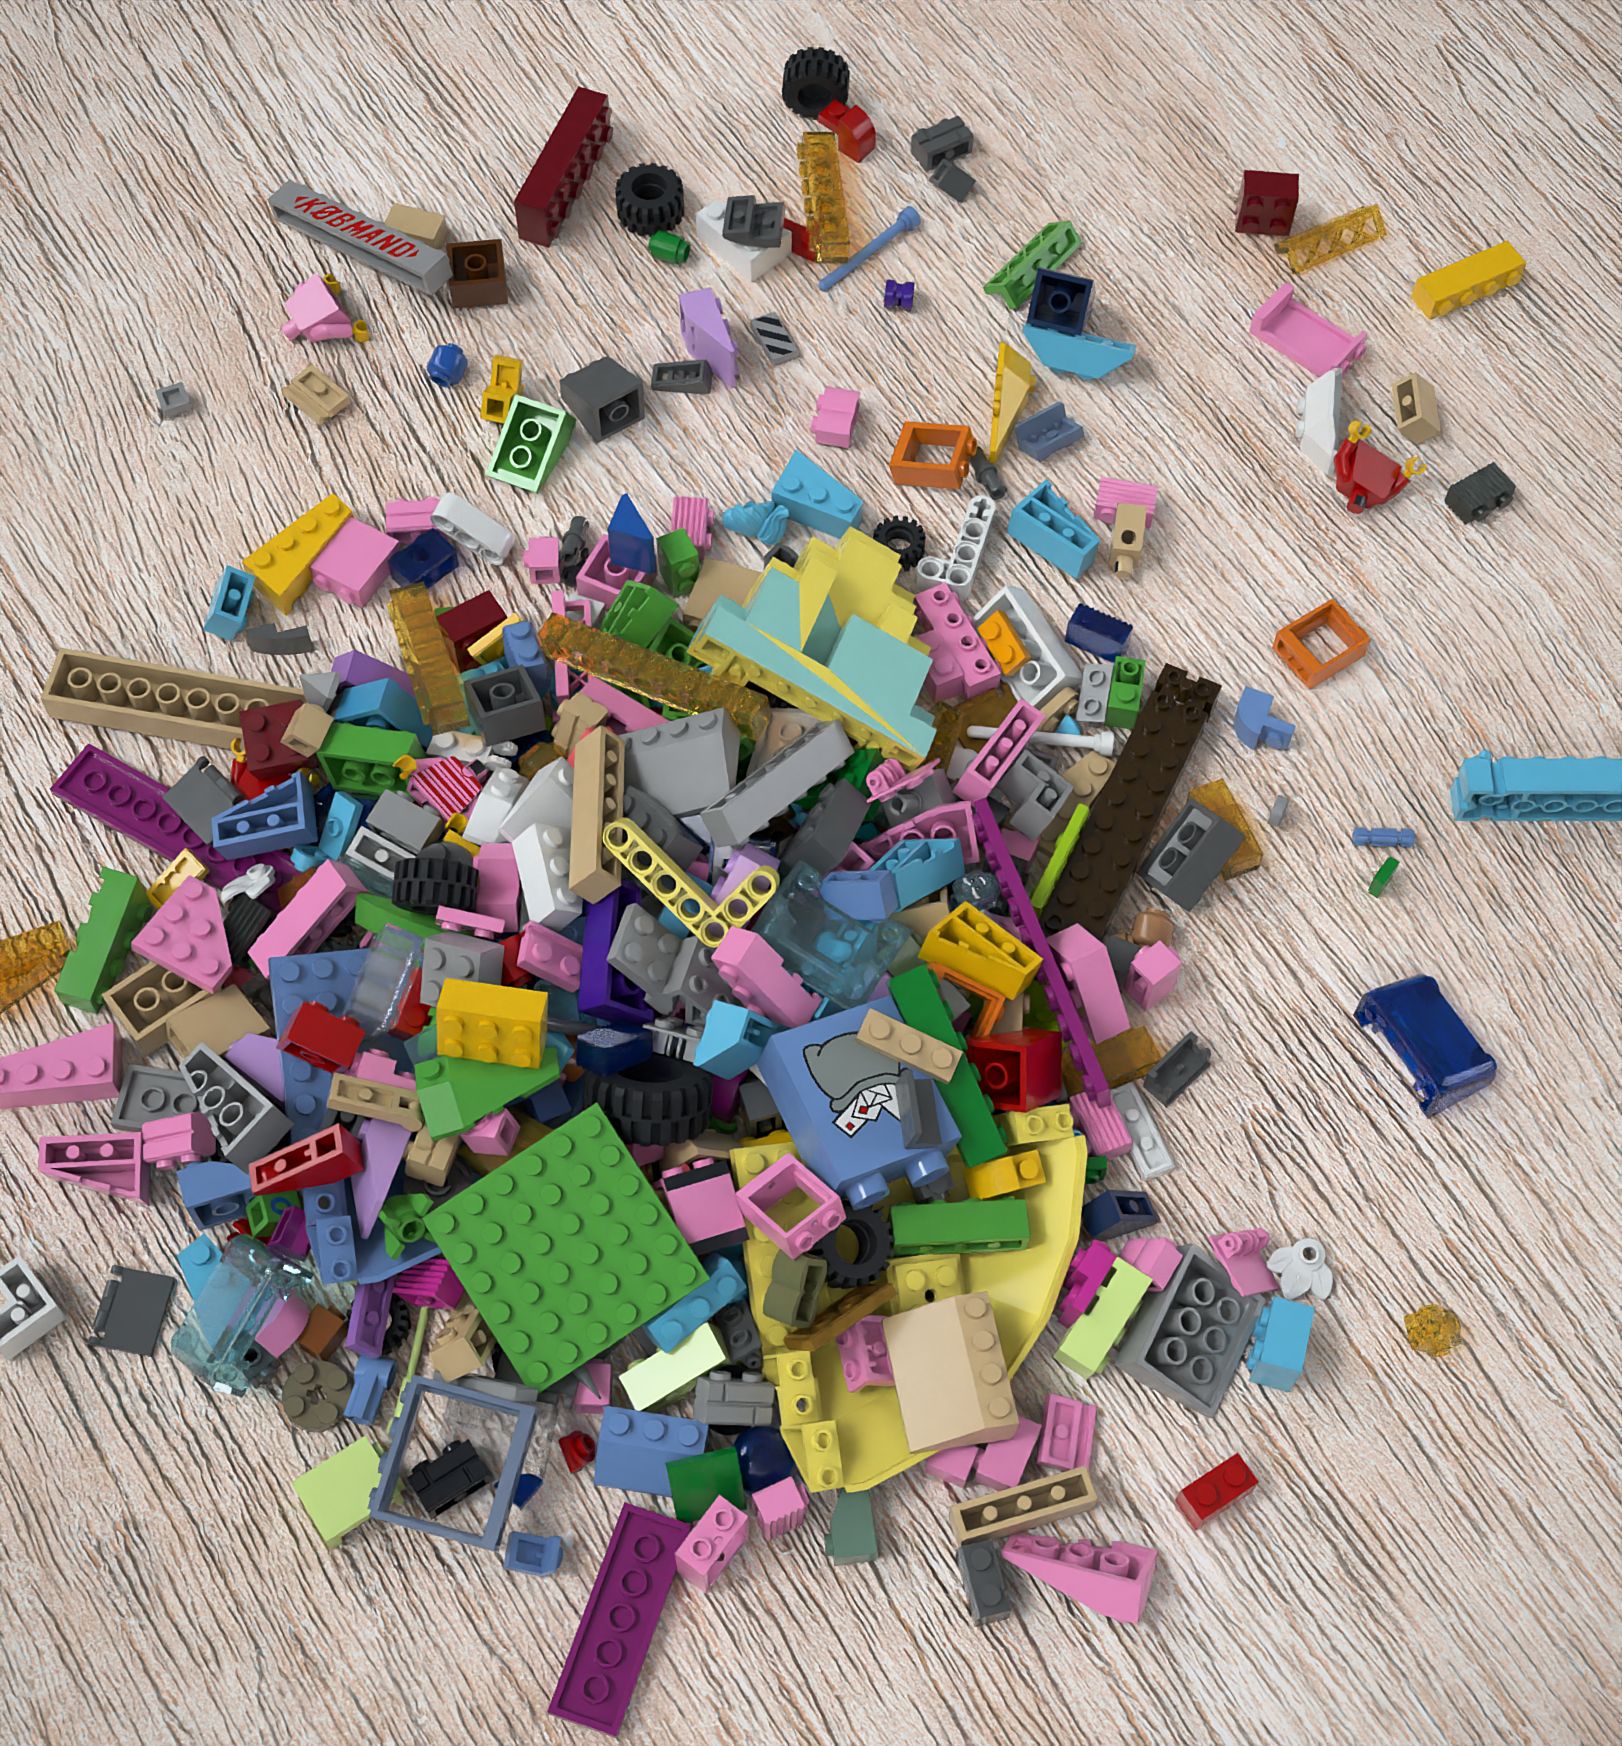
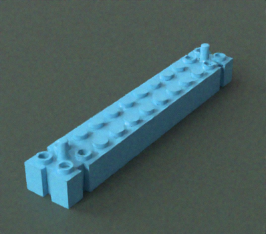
(1537, 789)

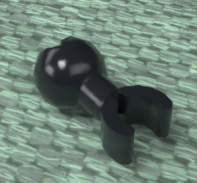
(570, 572)

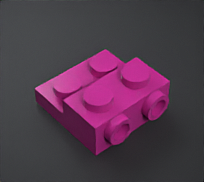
(1083, 1280)

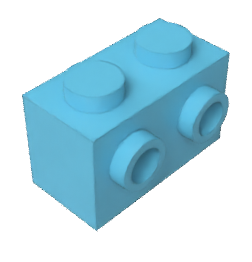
(229, 603)

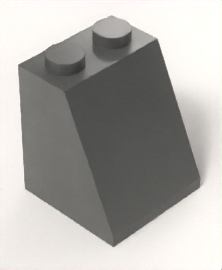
(604, 397)

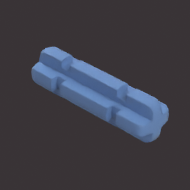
(1383, 837)

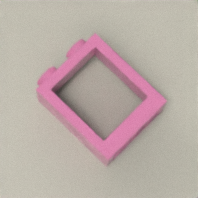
(785, 1176)
(718, 1532)

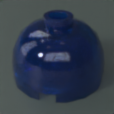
(763, 1458)

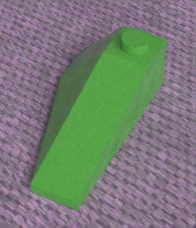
(464, 1090)

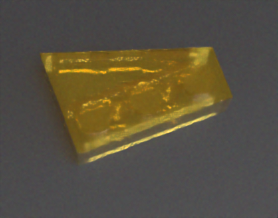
(31, 961)

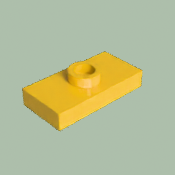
(185, 864)

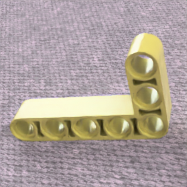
(685, 886)

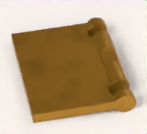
(986, 711)

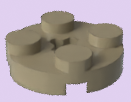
(308, 1378)

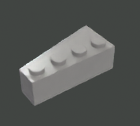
(237, 1112)

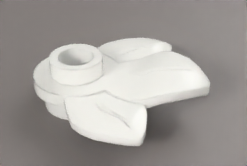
(254, 883)
(1301, 1274)

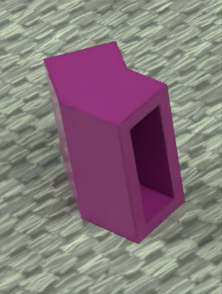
(291, 1235)

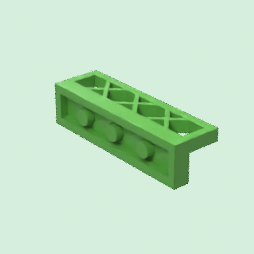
(1045, 250)

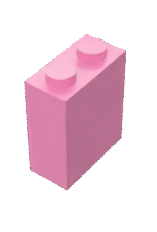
(354, 562)

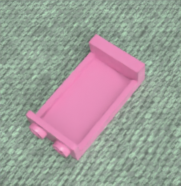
(1305, 335)

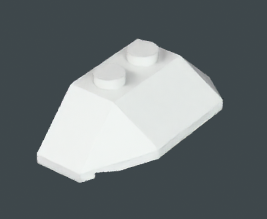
(1320, 420)
(494, 805)

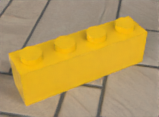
(1468, 280)

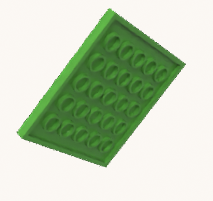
(565, 1249)

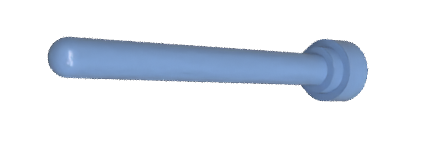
(907, 220)

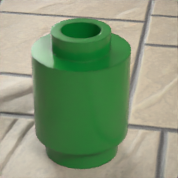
(669, 247)

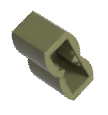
(795, 1289)

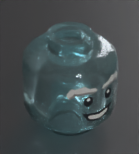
(976, 888)

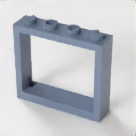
(401, 1432)

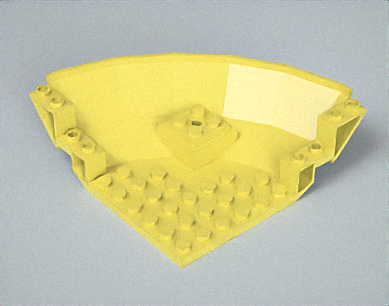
(861, 1435)

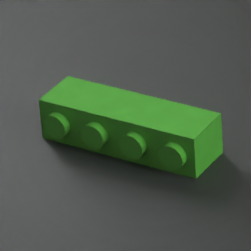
(959, 1226)

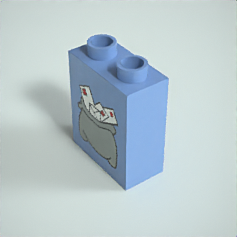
(845, 1107)

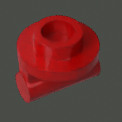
(577, 1450)

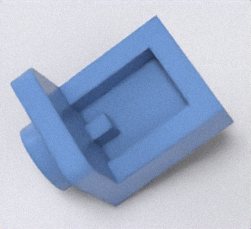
(533, 1554)

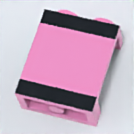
(704, 1205)

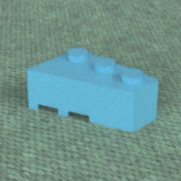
(1053, 531)
(922, 867)

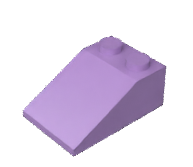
(381, 1150)

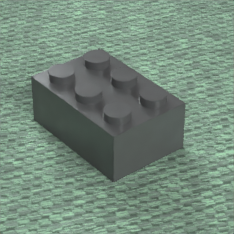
(662, 829)

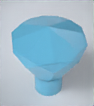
(1069, 726)

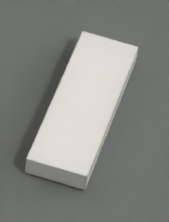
(1147, 1147)

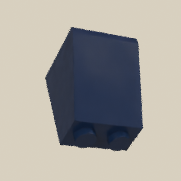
(1061, 301)

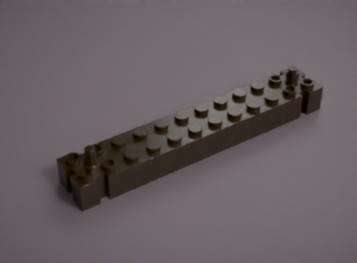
(1131, 805)

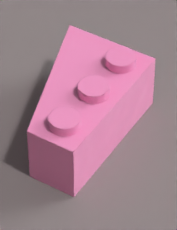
(623, 712)
(761, 981)
(1090, 982)
(98, 1163)

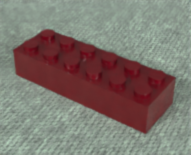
(563, 167)

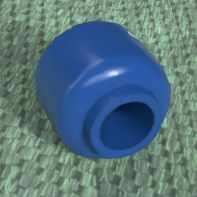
(447, 365)

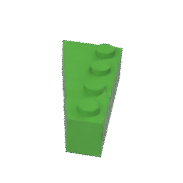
(104, 941)

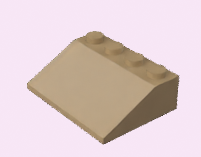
(950, 1374)

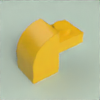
(504, 384)
(1004, 1175)

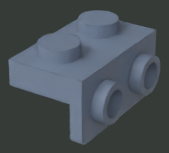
(1047, 432)

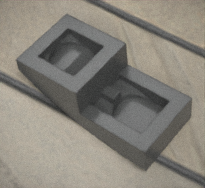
(289, 642)

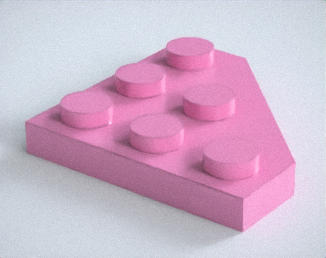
(189, 936)

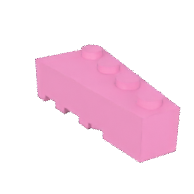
(64, 1070)

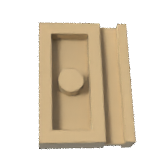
(316, 395)

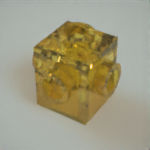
(1433, 1330)

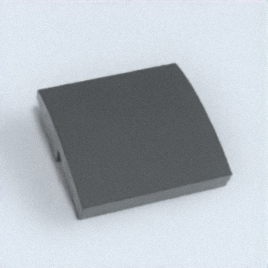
(753, 223)

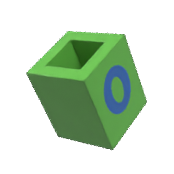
(267, 1210)

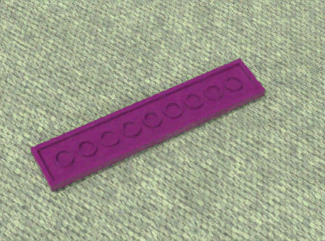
(136, 809)
(1048, 972)

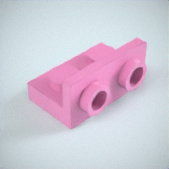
(865, 1354)

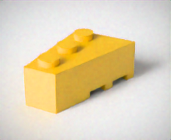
(981, 951)

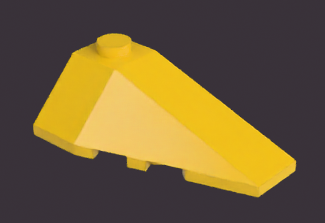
(1010, 397)

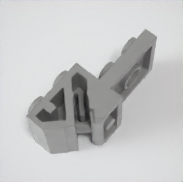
(667, 966)

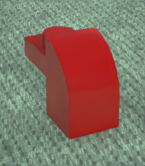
(853, 128)

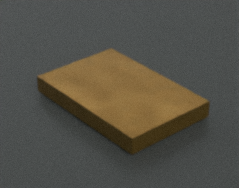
(840, 1316)

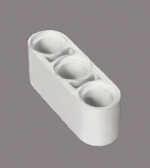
(472, 528)

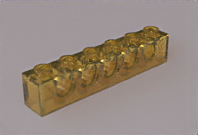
(823, 198)

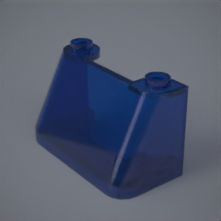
(1428, 1040)

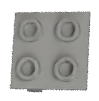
(673, 1027)

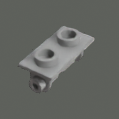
(1095, 694)

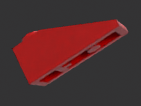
(308, 1163)

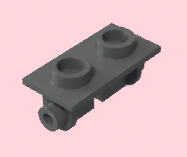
(741, 1335)

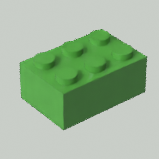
(363, 758)

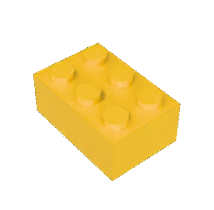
(492, 1023)

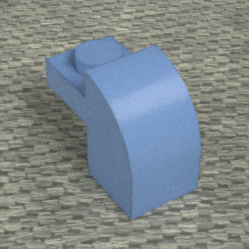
(1254, 724)

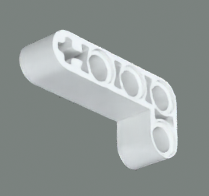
(969, 546)

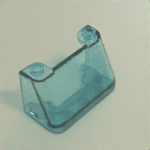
(825, 943)
(233, 1311)

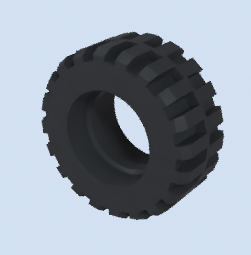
(654, 1100)

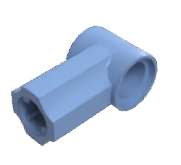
(371, 1381)

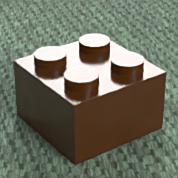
(477, 273)

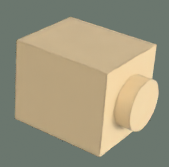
(307, 729)

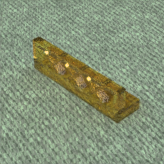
(1325, 230)

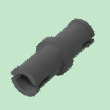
(987, 475)
(574, 540)

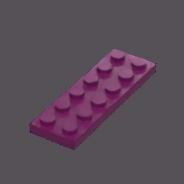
(619, 1621)

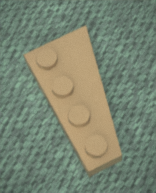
(1089, 780)

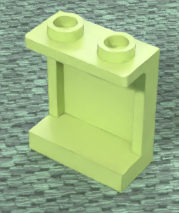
(340, 1489)

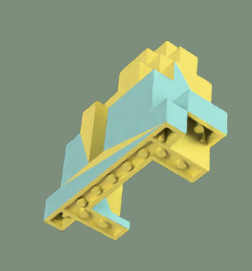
(830, 643)

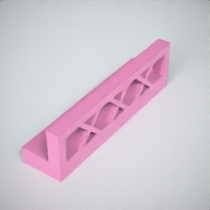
(562, 671)

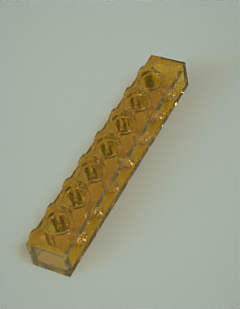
(652, 674)

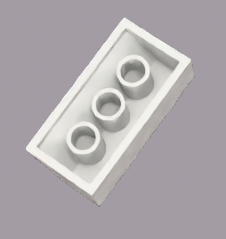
(1050, 665)

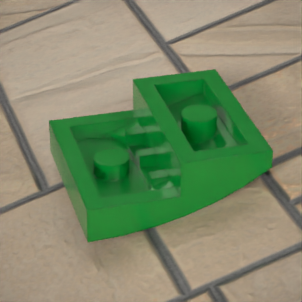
(701, 1479)

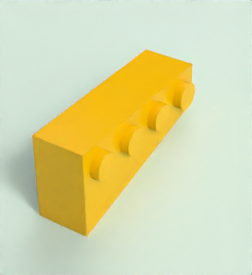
(284, 561)

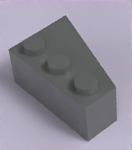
(827, 829)

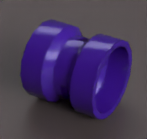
(899, 294)

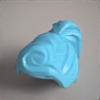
(759, 520)

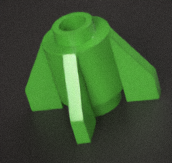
(403, 1221)

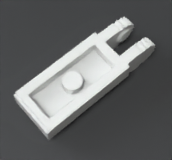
(470, 747)

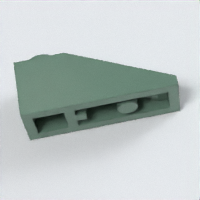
(851, 1530)

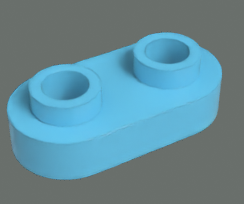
(308, 856)

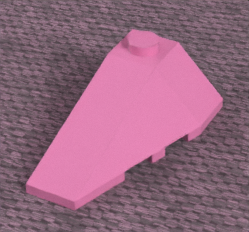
(940, 822)
(1105, 1579)

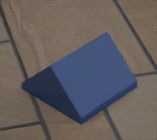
(630, 539)

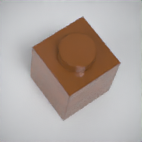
(322, 1332)

